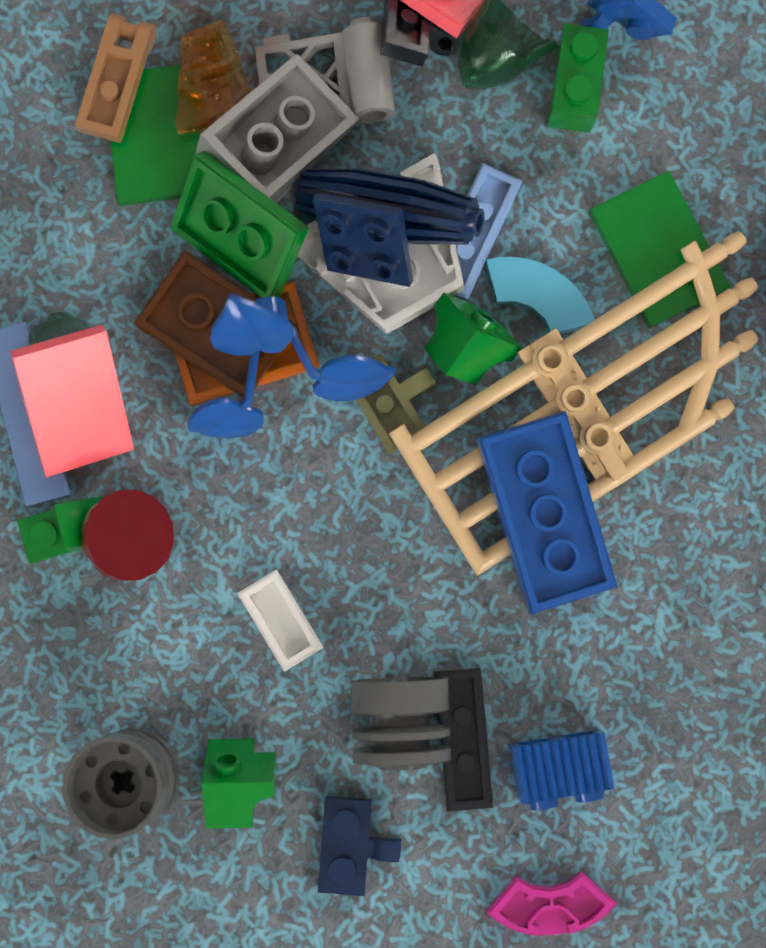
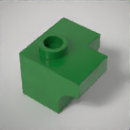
(468, 340)
(235, 782)

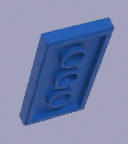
(546, 512)

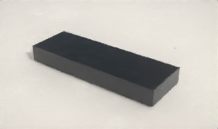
(468, 772)

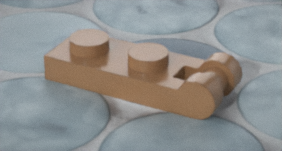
(115, 78)

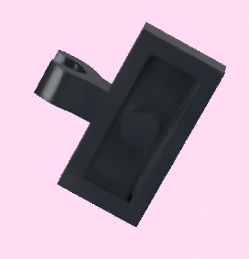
(409, 35)

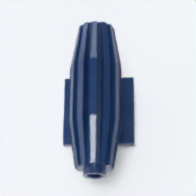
(373, 216)

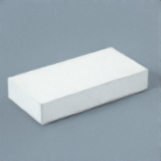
(280, 620)

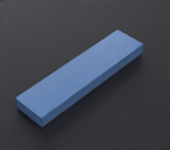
(33, 482)

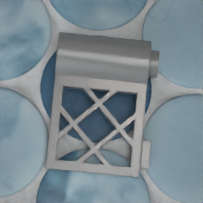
(360, 68)

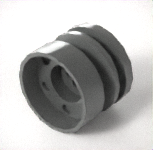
(400, 722)
(95, 776)

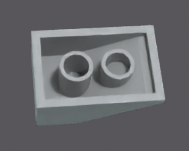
(279, 129)

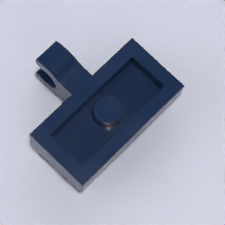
(348, 846)

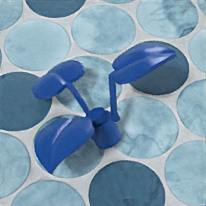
(264, 326)

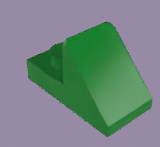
(55, 531)

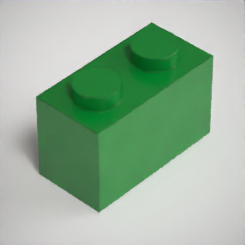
(577, 78)

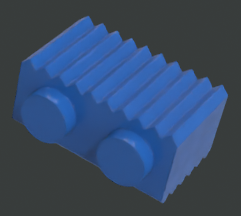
(561, 768)

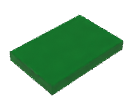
(153, 156)
(238, 226)
(645, 239)

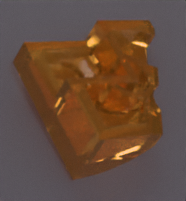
(209, 77)

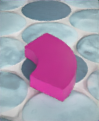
(552, 908)

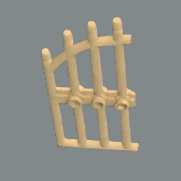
(567, 389)

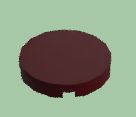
(127, 535)

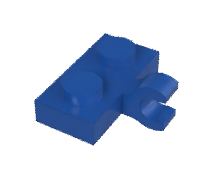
(639, 17)

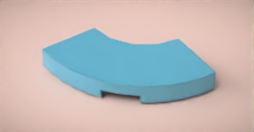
(540, 290)

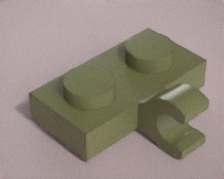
(392, 405)

